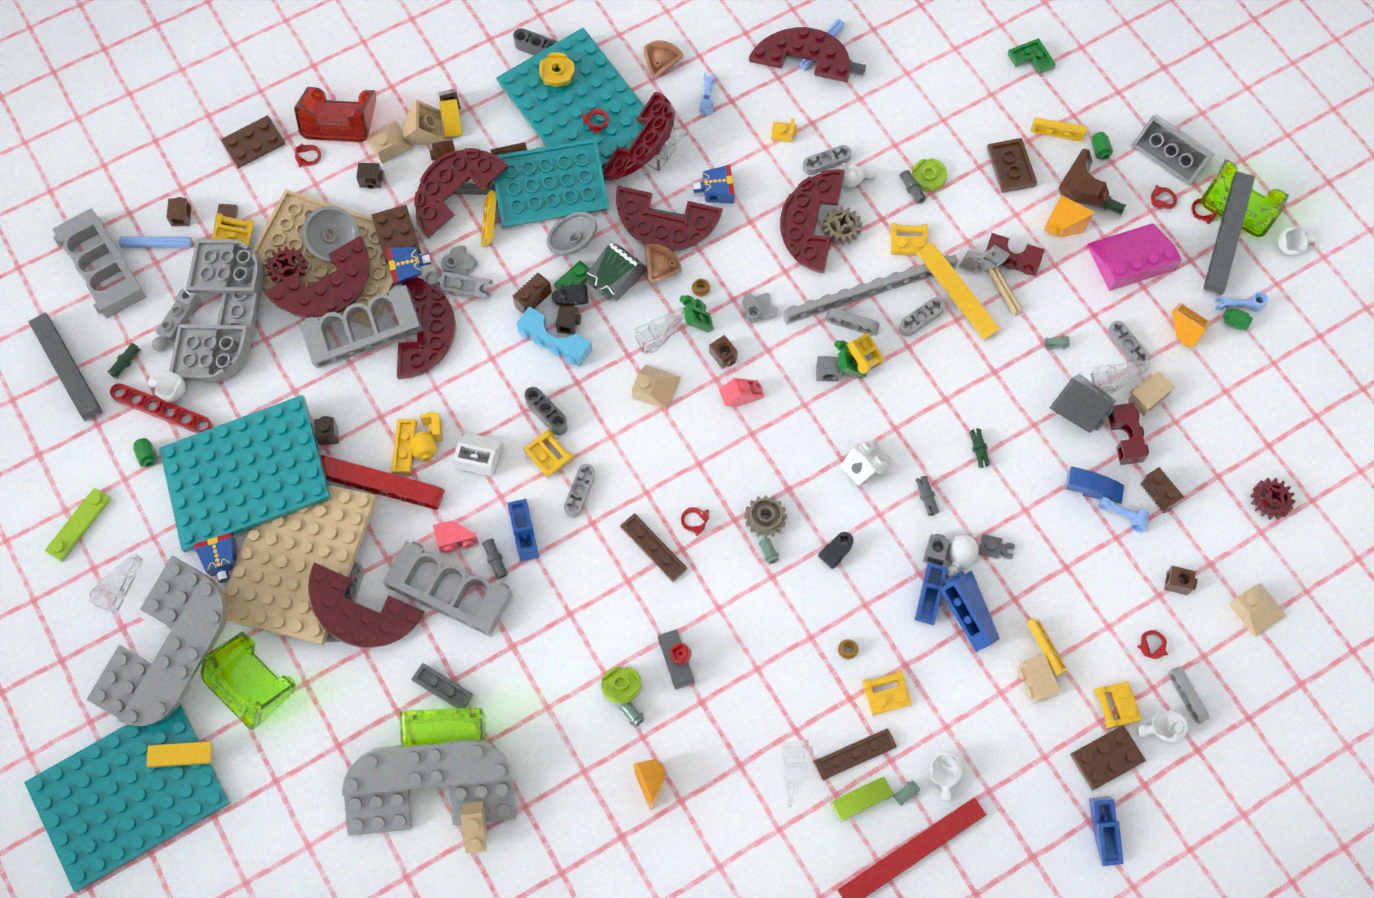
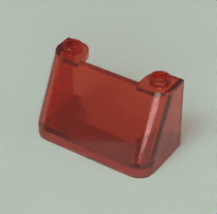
(334, 119)

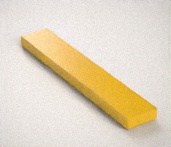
(958, 290)

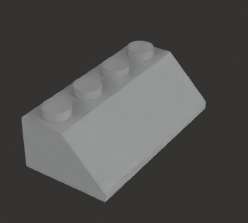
(1173, 149)

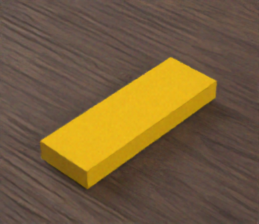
(1059, 129)
(488, 218)
(402, 454)
(1047, 647)
(179, 754)

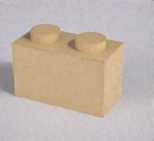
(1151, 393)
(1038, 679)
(474, 827)

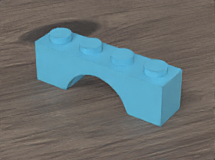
(573, 348)

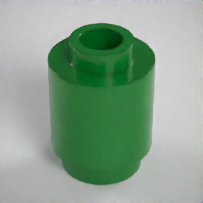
(1101, 145)
(1237, 318)
(145, 452)

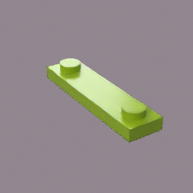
(78, 524)

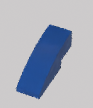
(1094, 485)
(523, 530)
(930, 593)
(1106, 830)

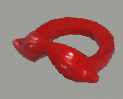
(586, 119)
(303, 148)
(1161, 204)
(1208, 218)
(702, 514)
(1144, 646)

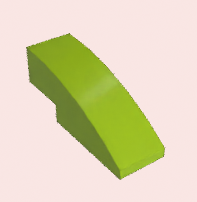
(861, 799)

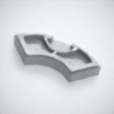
(984, 260)

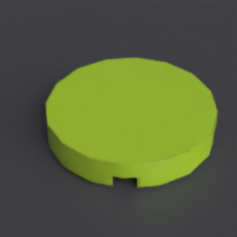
(930, 174)
(621, 685)

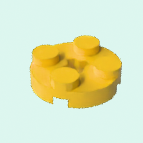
(554, 78)

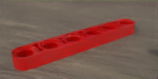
(159, 412)

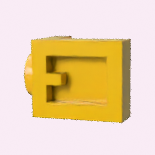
(783, 131)
(435, 424)

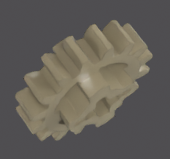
(850, 229)

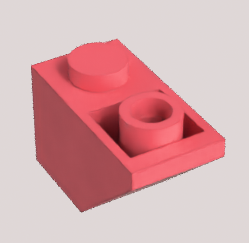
(741, 391)
(453, 536)

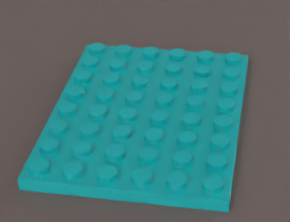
(557, 111)
(244, 473)
(112, 808)

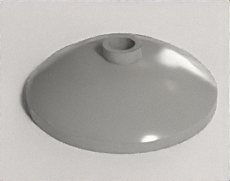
(331, 220)
(572, 234)

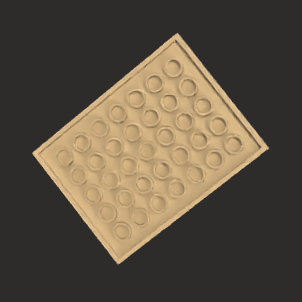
(285, 229)
(276, 559)

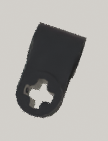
(573, 295)
(834, 552)

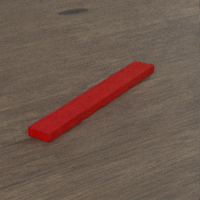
(913, 851)

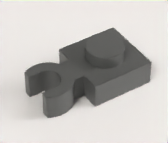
(992, 547)

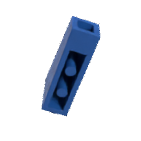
(970, 609)

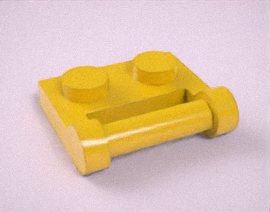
(228, 232)
(908, 244)
(860, 348)
(544, 458)
(888, 699)
(1123, 702)

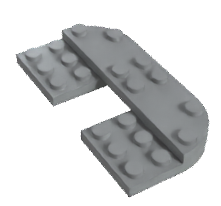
(220, 349)
(150, 692)
(381, 780)

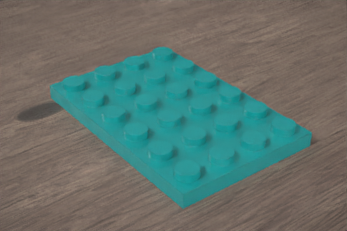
(551, 183)

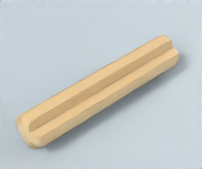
(1005, 291)

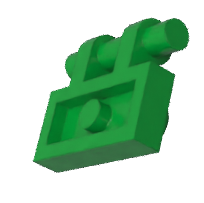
(696, 314)
(846, 361)

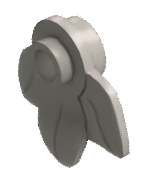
(461, 260)
(760, 306)

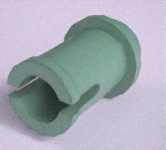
(1057, 342)
(770, 554)
(632, 714)
(907, 792)

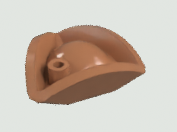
(661, 56)
(660, 262)

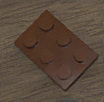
(253, 141)
(1011, 165)
(395, 229)
(1107, 757)

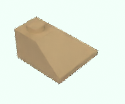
(423, 124)
(388, 142)
(655, 386)
(1257, 609)

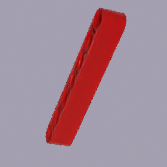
(382, 483)

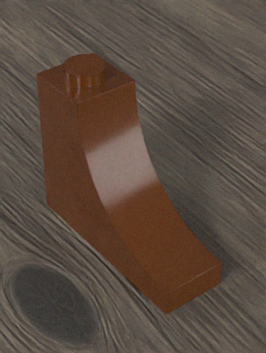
(1081, 185)

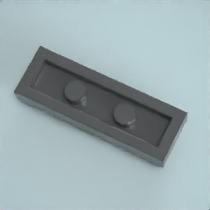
(442, 687)

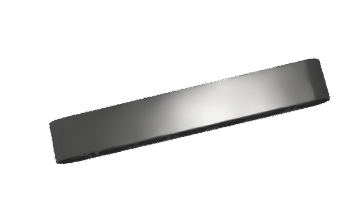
(1229, 233)
(65, 366)

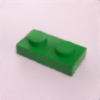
(573, 277)

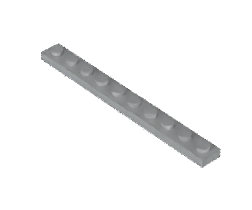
(861, 292)

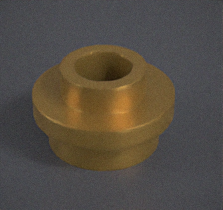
(700, 283)
(848, 643)

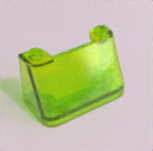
(1261, 210)
(244, 681)
(441, 725)

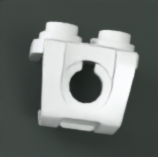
(872, 461)

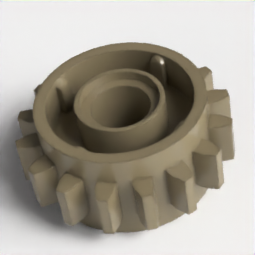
(765, 506)

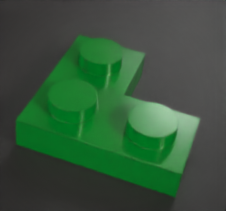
(1034, 52)

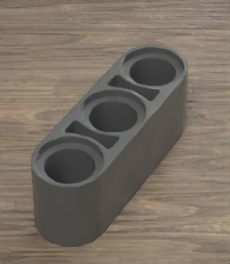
(531, 42)
(542, 403)
(680, 674)

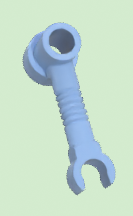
(707, 105)
(1256, 303)
(1139, 518)

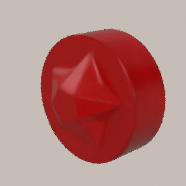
(680, 653)

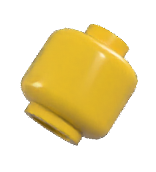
(423, 446)

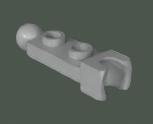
(459, 283)
(177, 315)

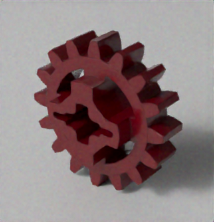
(283, 259)
(1282, 500)

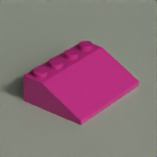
(1134, 256)

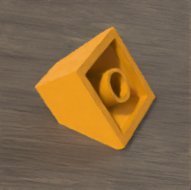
(1068, 218)
(1188, 325)
(651, 779)

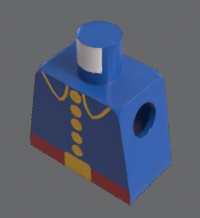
(716, 185)
(405, 263)
(218, 555)

